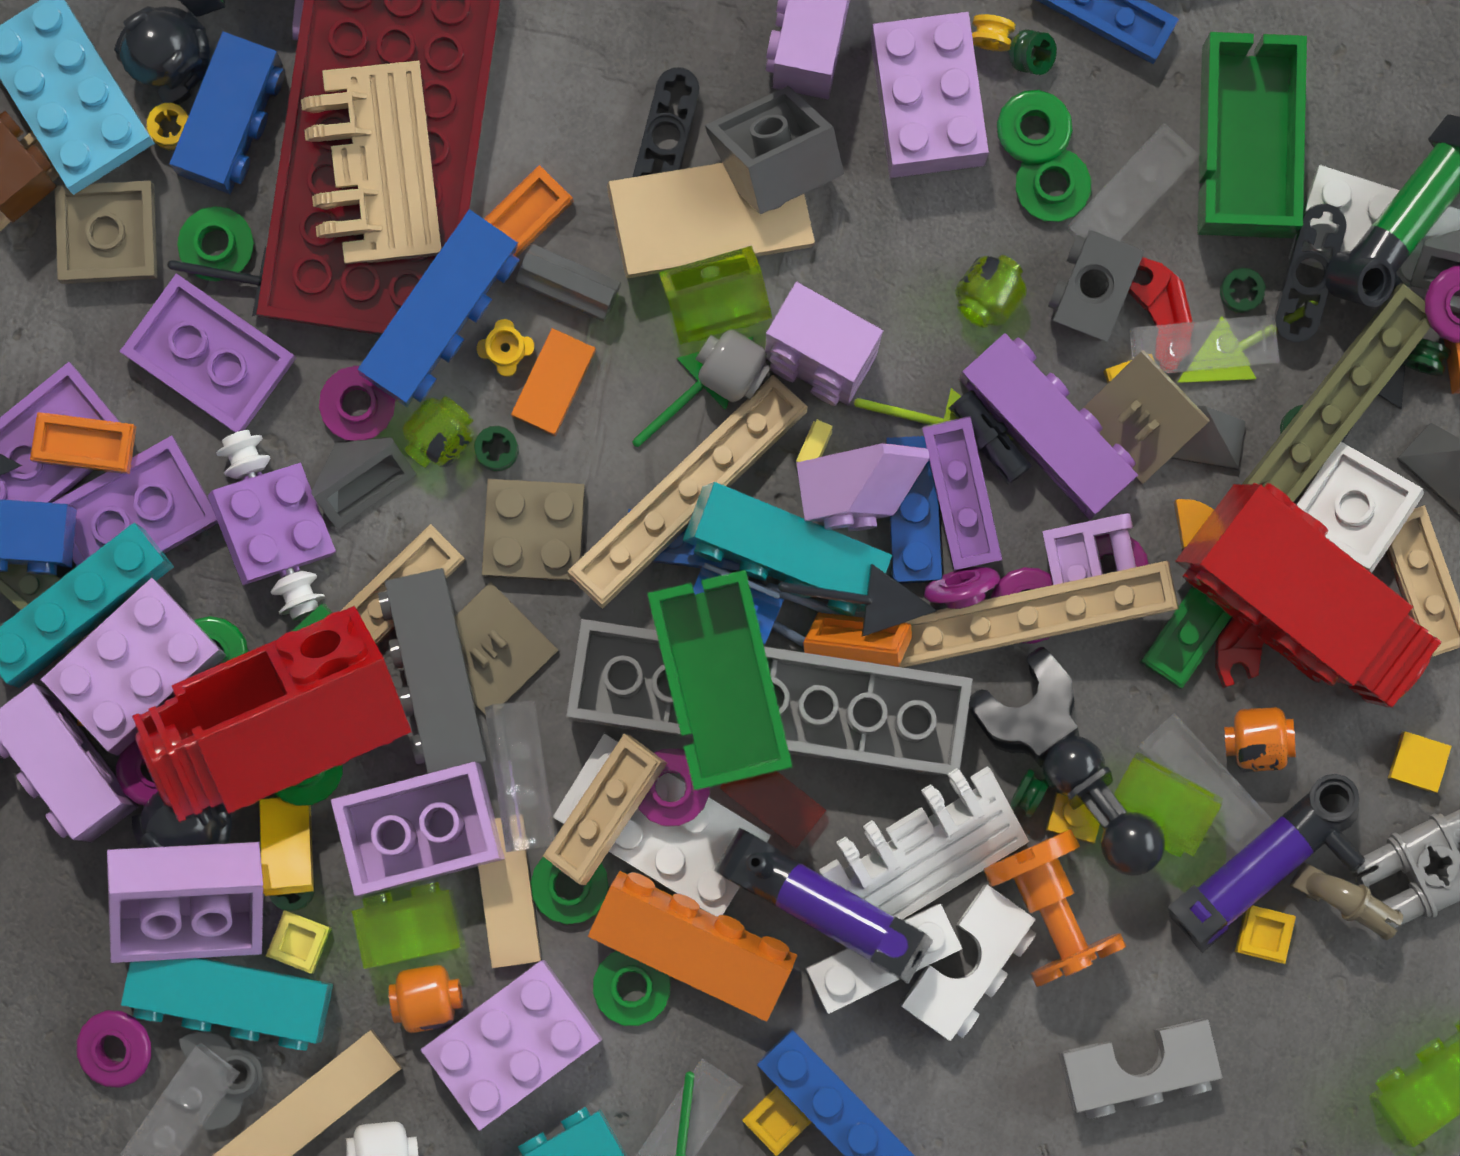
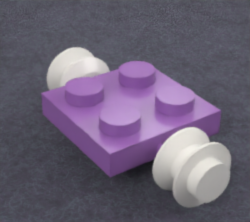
(271, 523)

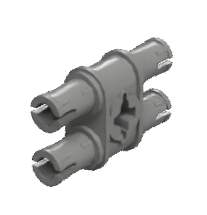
(1409, 854)

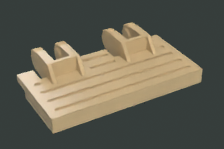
(385, 161)

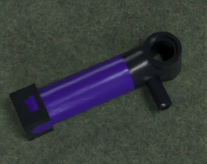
(824, 905)
(1211, 907)

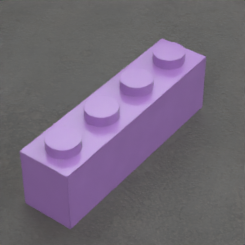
(1048, 425)

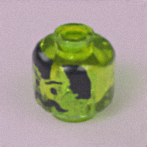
(990, 291)
(437, 432)

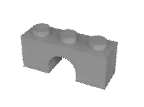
(1183, 1061)

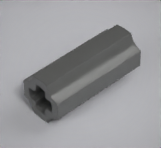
(568, 282)

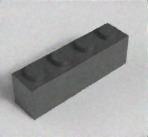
(434, 670)

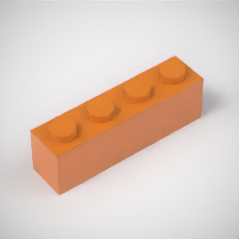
(693, 944)

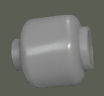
(732, 365)

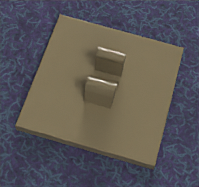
(1146, 415)
(499, 647)

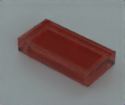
(776, 805)

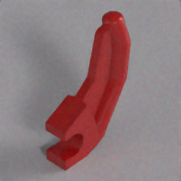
(1163, 296)
(1238, 645)

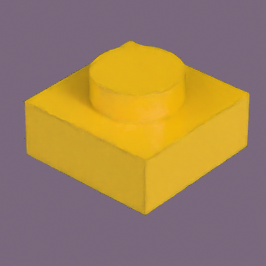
(1078, 820)

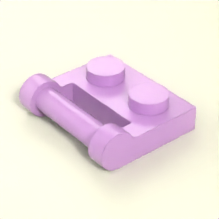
(1074, 549)

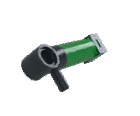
(1369, 270)

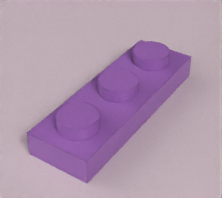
(962, 493)

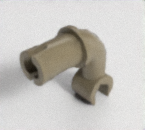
(1351, 900)

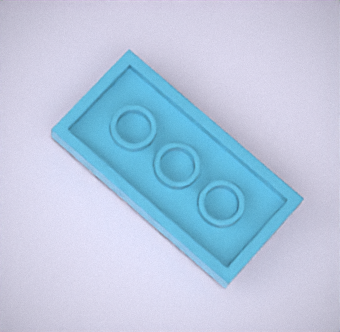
(68, 94)

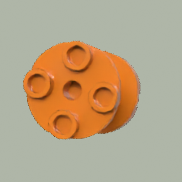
(1045, 889)

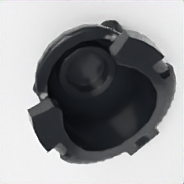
(165, 49)
(160, 827)

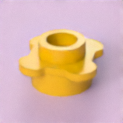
(491, 347)

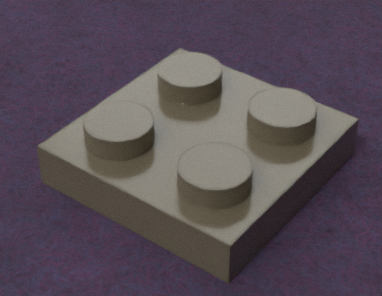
(106, 232)
(532, 529)

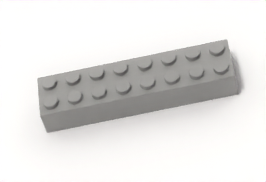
(825, 702)

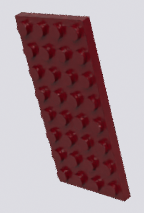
(454, 44)

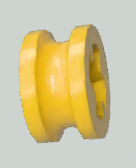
(992, 32)
(156, 132)

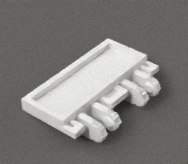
(931, 852)

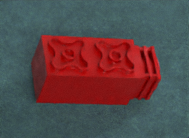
(1307, 595)
(272, 717)

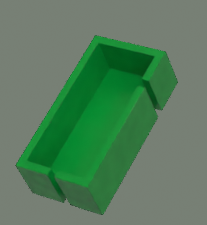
(1252, 135)
(720, 680)

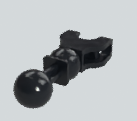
(1070, 763)

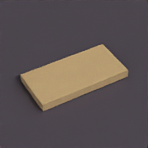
(695, 216)

